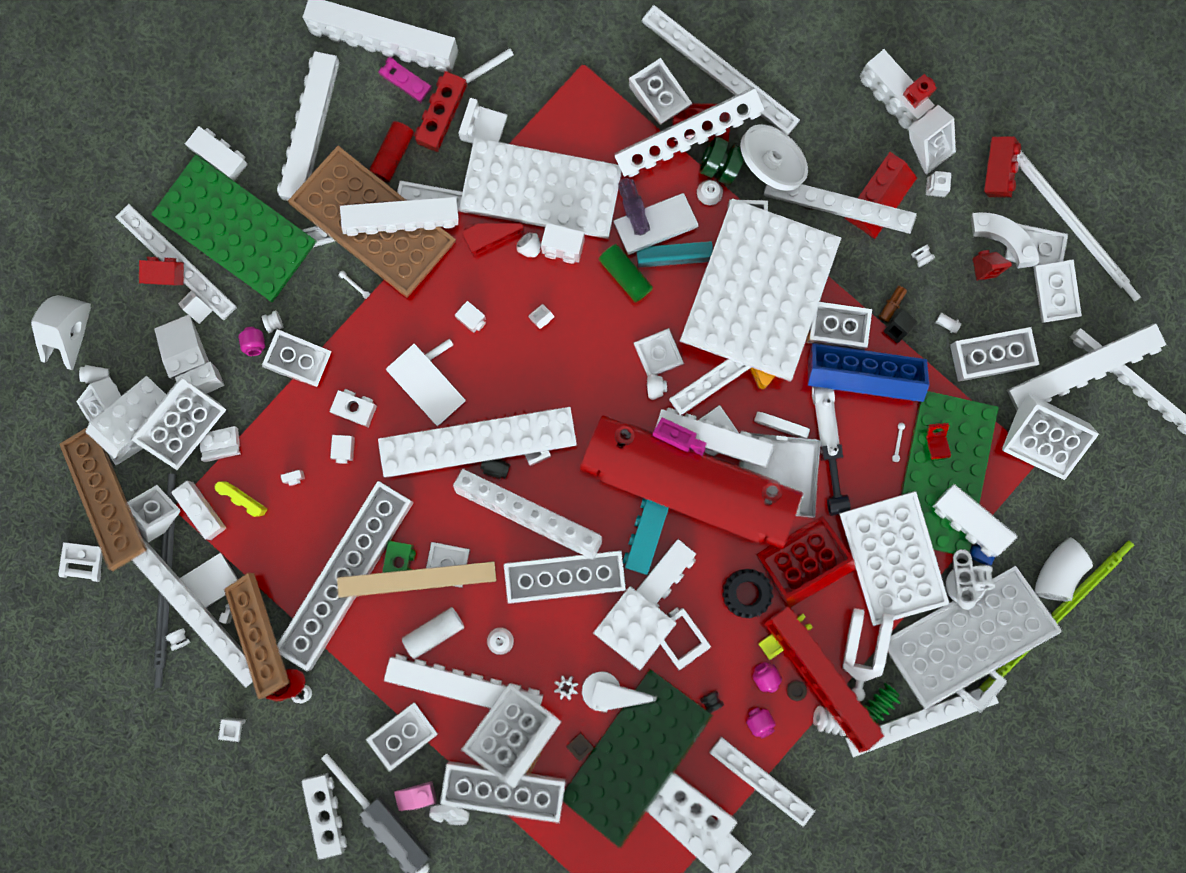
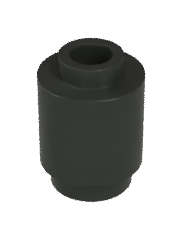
(495, 468)

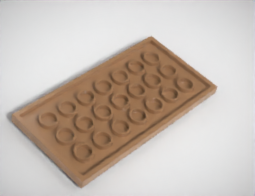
(397, 257)

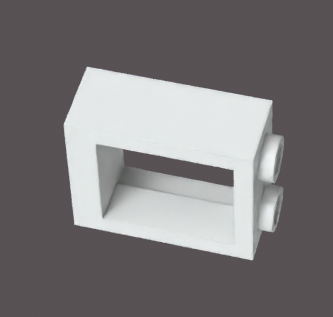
(696, 651)
(989, 695)

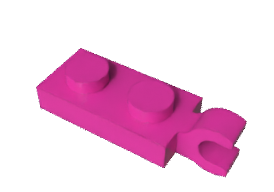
(678, 436)

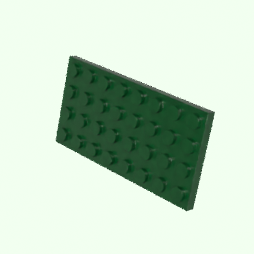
(635, 759)

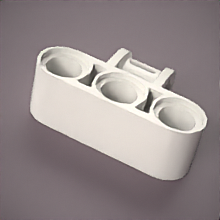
(974, 574)

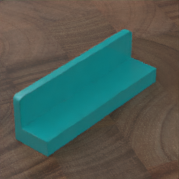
(674, 254)

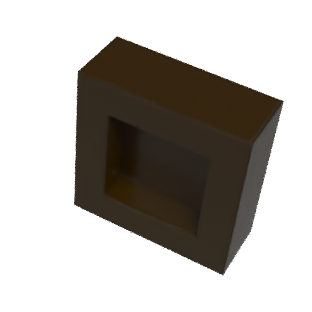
(580, 747)

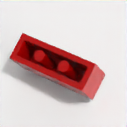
(1002, 167)

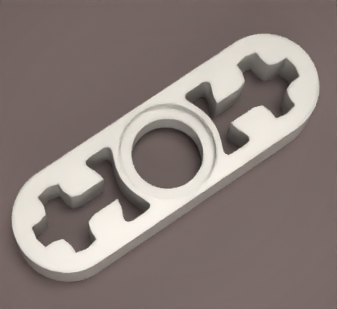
(782, 425)

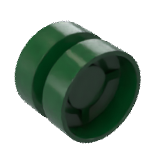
(717, 158)

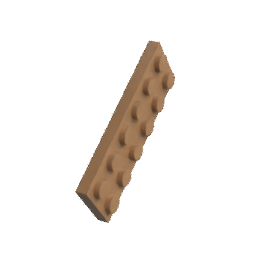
(256, 635)

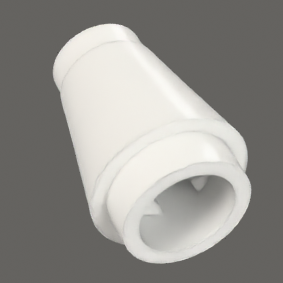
(92, 374)

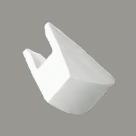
(54, 324)

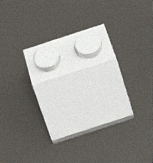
(153, 512)

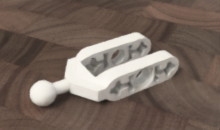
(862, 672)

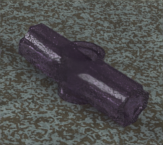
(633, 206)

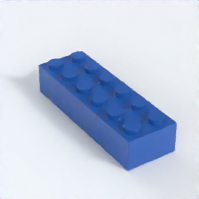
(868, 372)

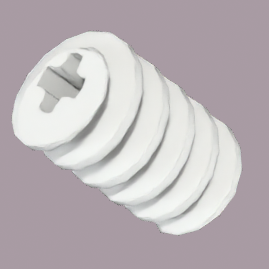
(825, 720)

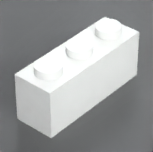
(216, 153)
(198, 510)

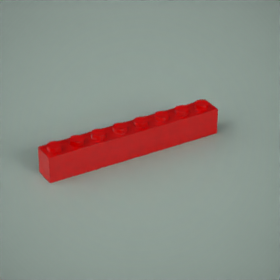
(824, 679)

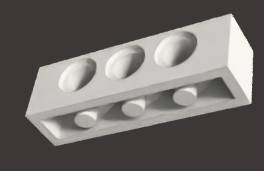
(716, 831)
(324, 846)

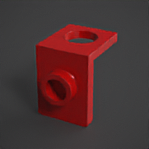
(938, 442)

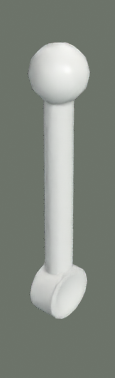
(342, 274)
(895, 458)

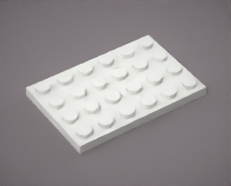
(894, 557)

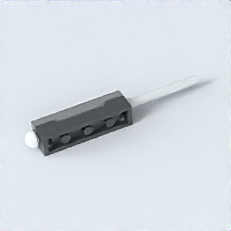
(387, 827)

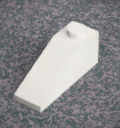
(612, 696)

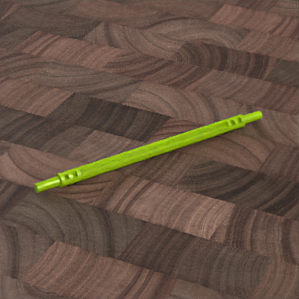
(1062, 610)

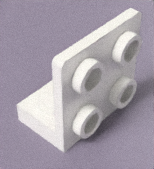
(481, 123)

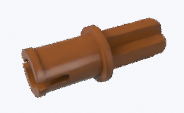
(892, 304)

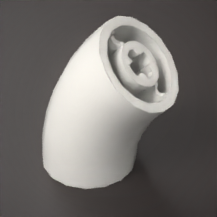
(1063, 571)

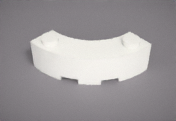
(1009, 233)

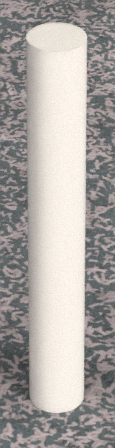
(489, 65)
(439, 349)

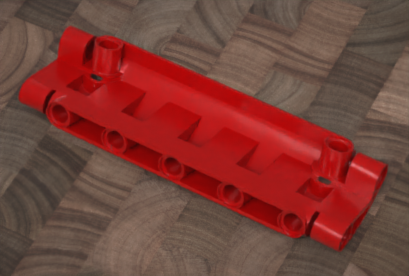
(691, 482)

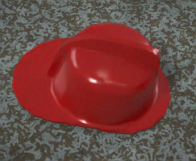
(295, 686)

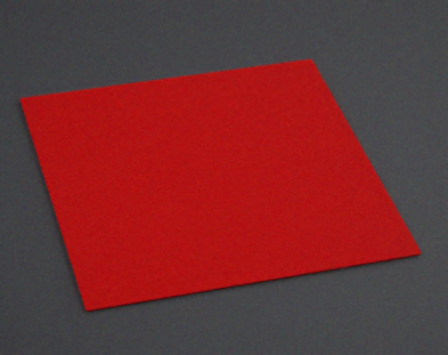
(592, 366)

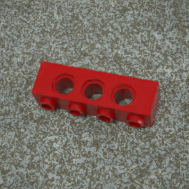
(434, 139)

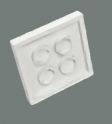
(634, 628)

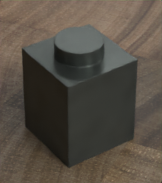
(900, 326)

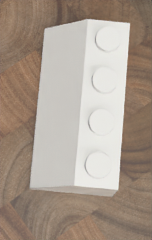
(98, 398)
(973, 521)

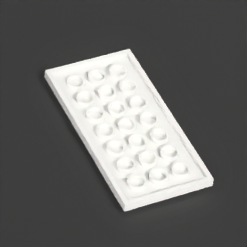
(540, 187)
(964, 645)

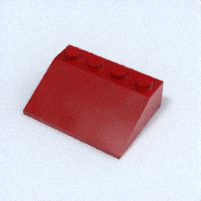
(807, 562)

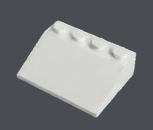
(178, 423)
(1048, 437)
(511, 736)

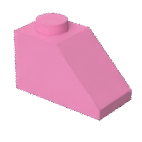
(415, 796)

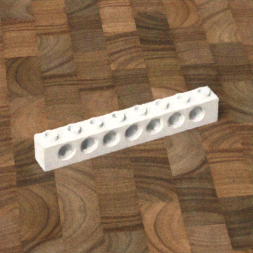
(748, 97)
(528, 514)

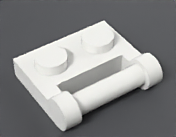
(81, 555)

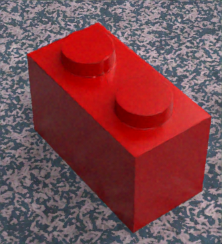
(161, 272)

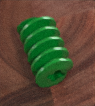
(882, 703)

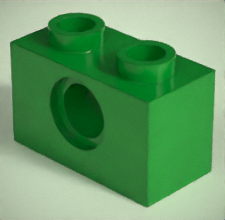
(397, 550)

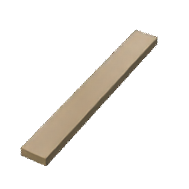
(416, 579)

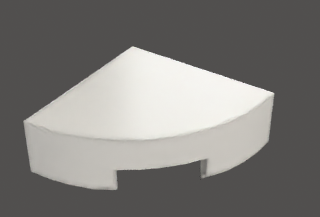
(227, 616)

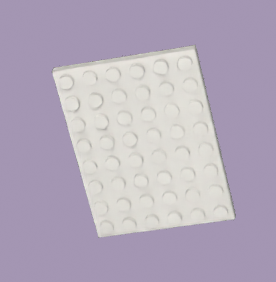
(761, 290)

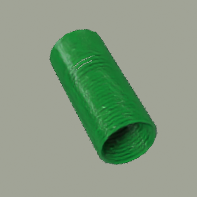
(621, 268)

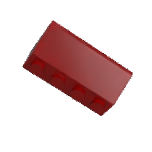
(886, 188)

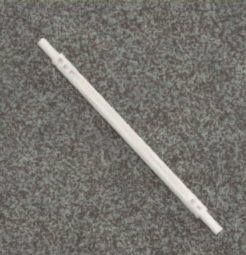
(1077, 227)

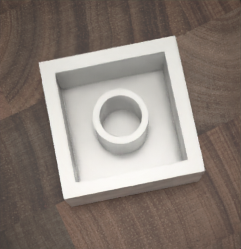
(562, 243)

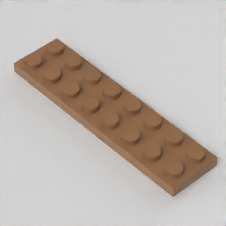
(103, 500)

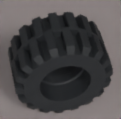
(764, 597)

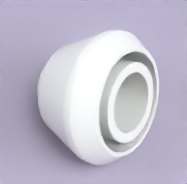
(709, 197)
(529, 245)
(655, 386)
(505, 638)

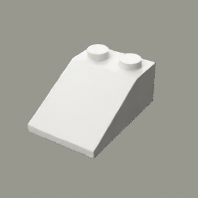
(659, 91)
(933, 138)
(180, 346)
(296, 358)
(401, 736)

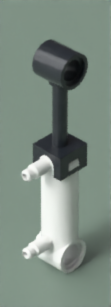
(830, 446)

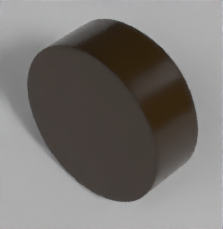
(796, 690)

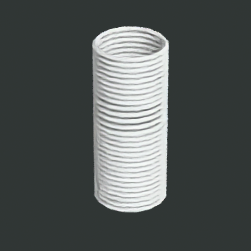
(429, 634)

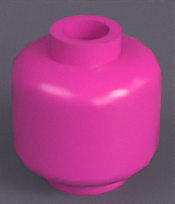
(251, 341)
(767, 677)
(761, 723)

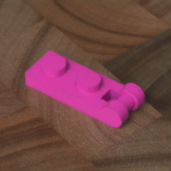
(405, 80)

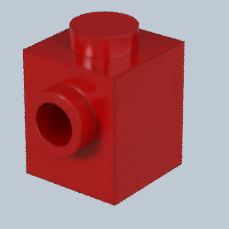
(920, 90)

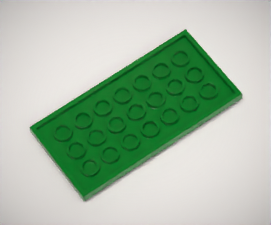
(234, 228)
(969, 443)

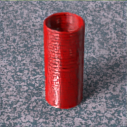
(391, 151)

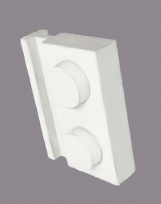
(220, 444)

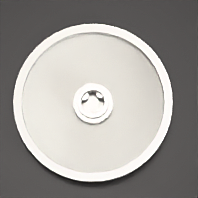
(774, 157)

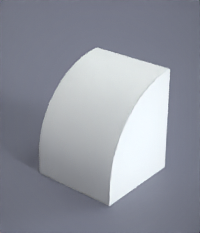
(195, 307)

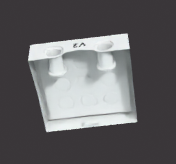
(792, 464)

